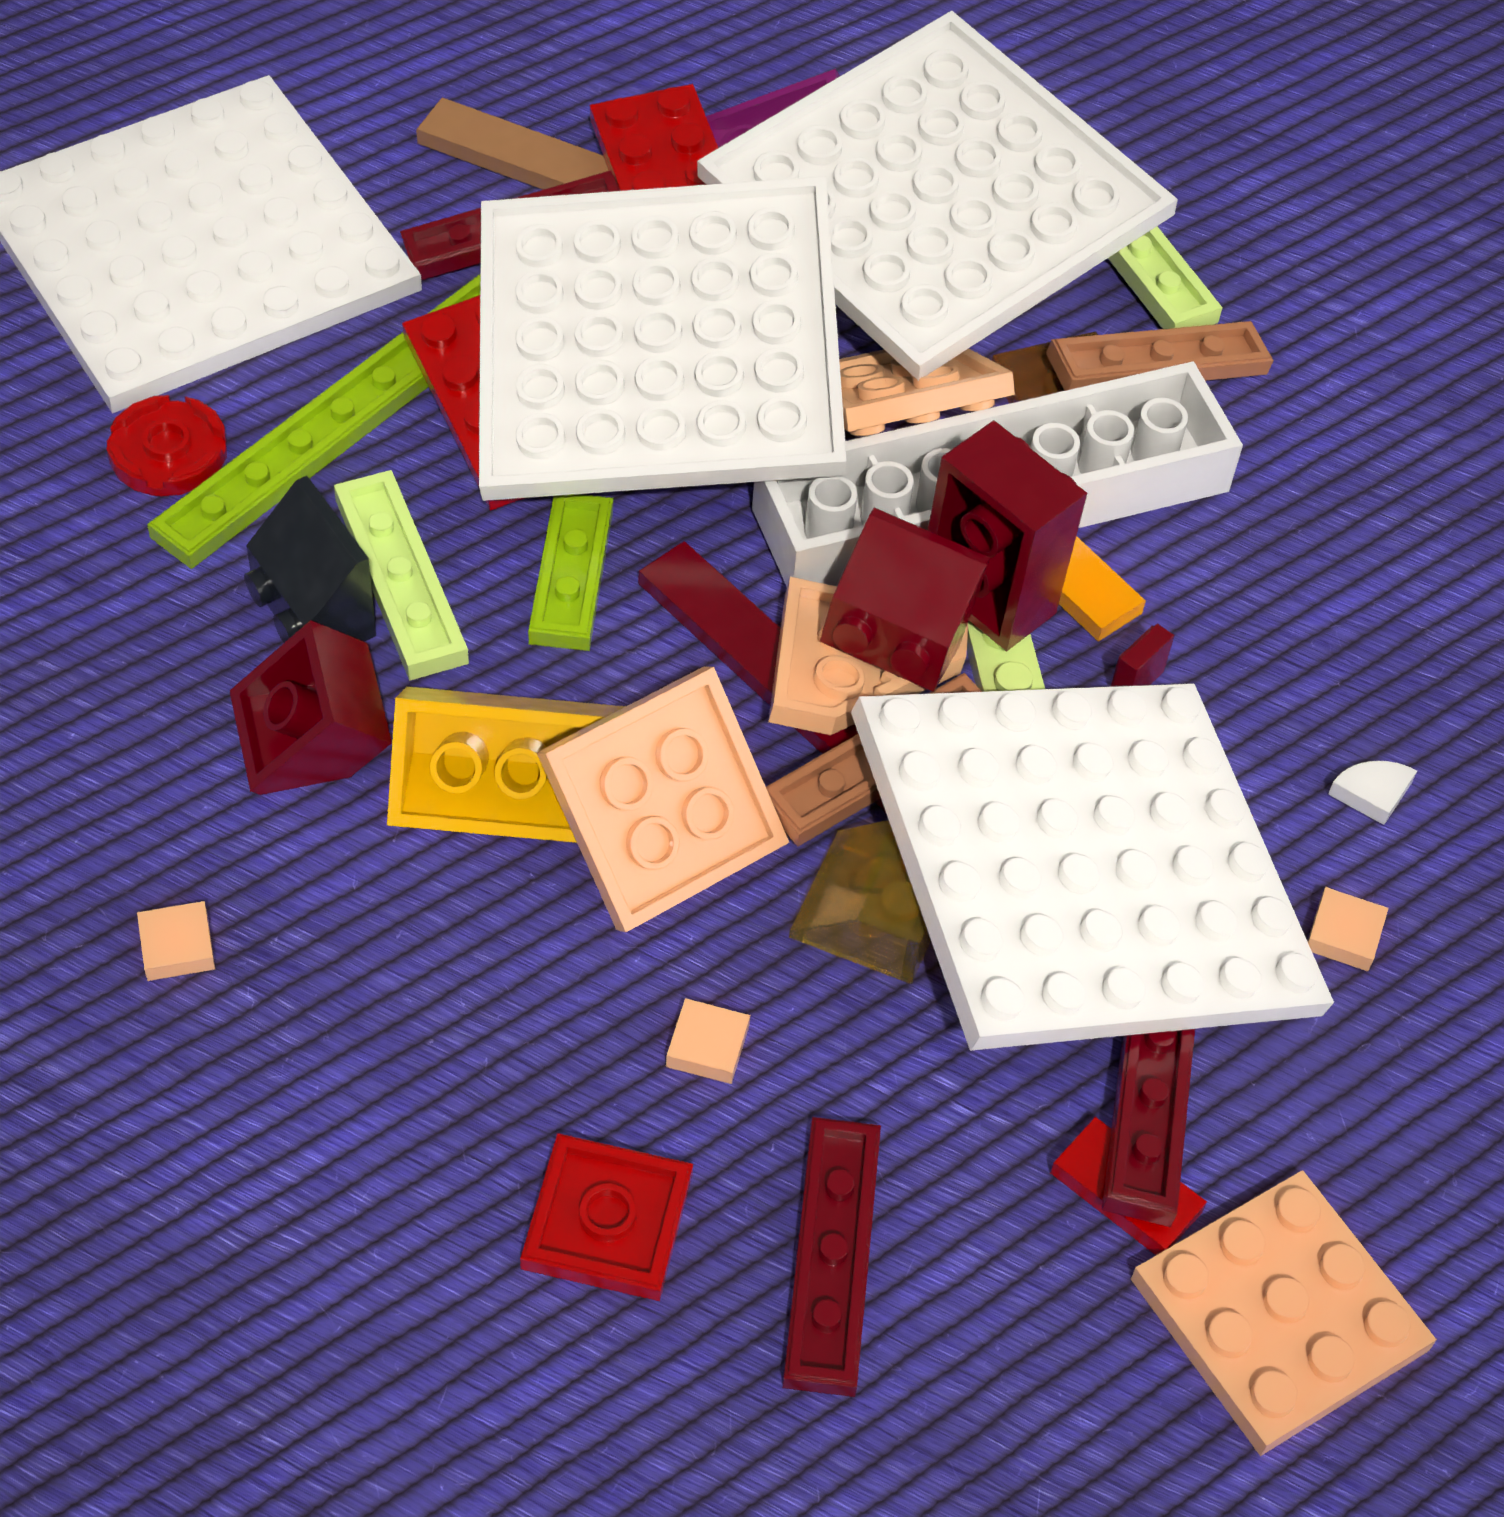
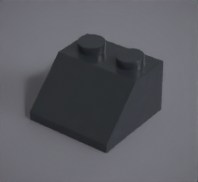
(310, 567)

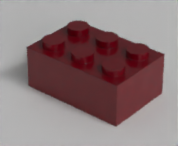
(1021, 515)

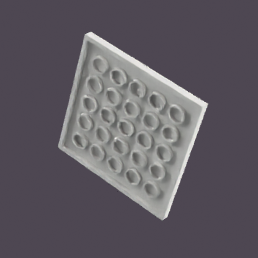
(949, 190)
(196, 242)
(658, 339)
(1086, 863)

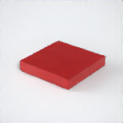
(607, 1217)

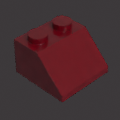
(904, 599)
(310, 712)

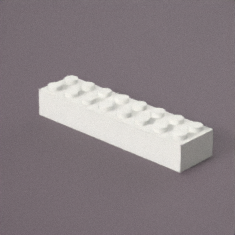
(1122, 441)

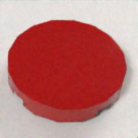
(166, 445)

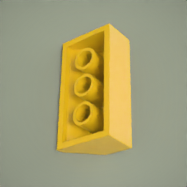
(475, 762)

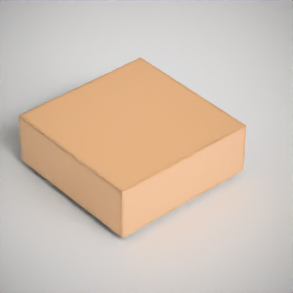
(1347, 929)
(175, 941)
(708, 1041)

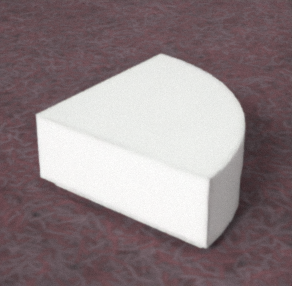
(1373, 787)

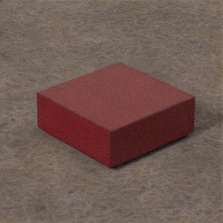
(1144, 658)

